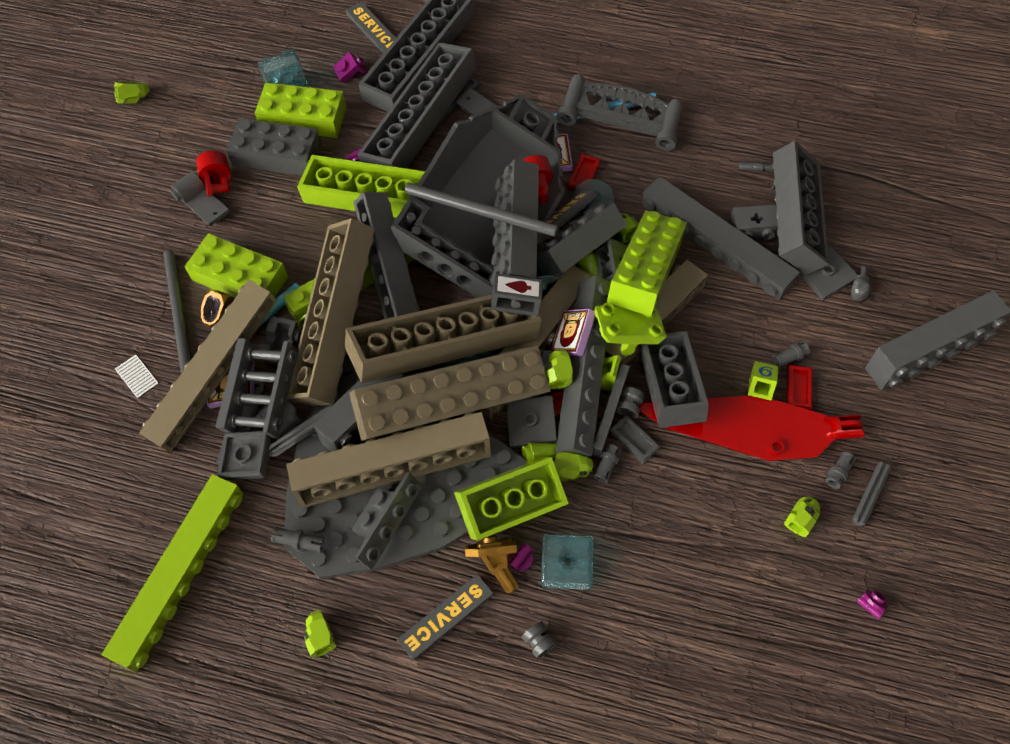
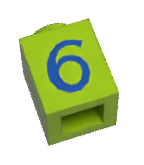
(763, 380)

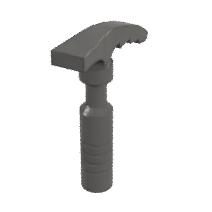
(755, 167)

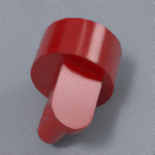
(214, 171)
(545, 175)

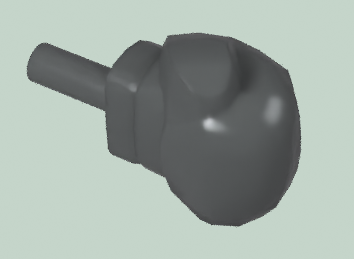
(861, 286)

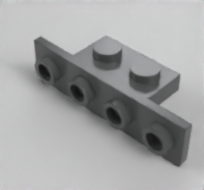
(383, 517)

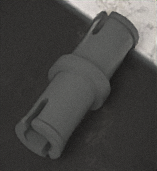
(297, 539)

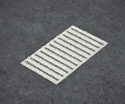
(136, 376)

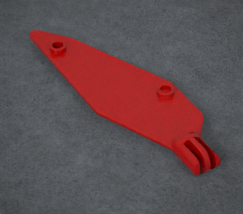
(767, 427)

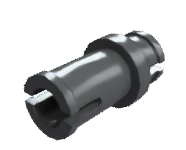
(793, 353)
(608, 461)
(839, 473)

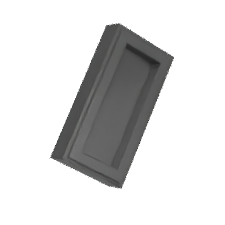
(634, 439)

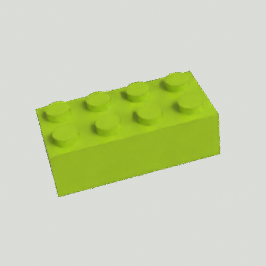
(302, 107)
(230, 266)
(511, 498)

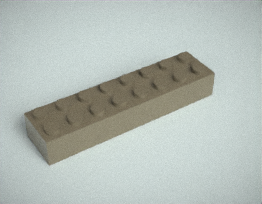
(330, 313)
(434, 337)
(448, 392)
(388, 459)

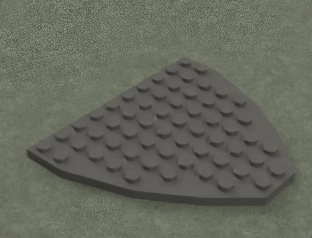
(428, 526)

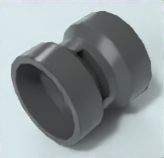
(630, 402)
(539, 640)

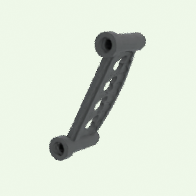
(662, 126)

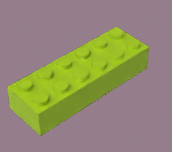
(341, 181)
(646, 263)

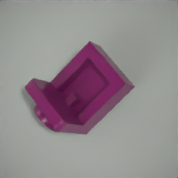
(349, 66)

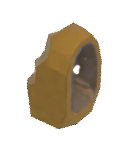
(214, 306)

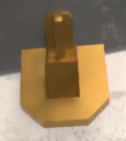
(494, 554)

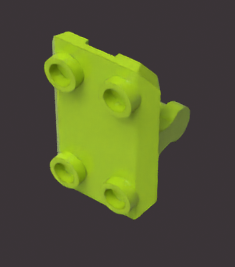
(629, 327)

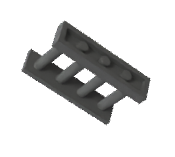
(237, 382)

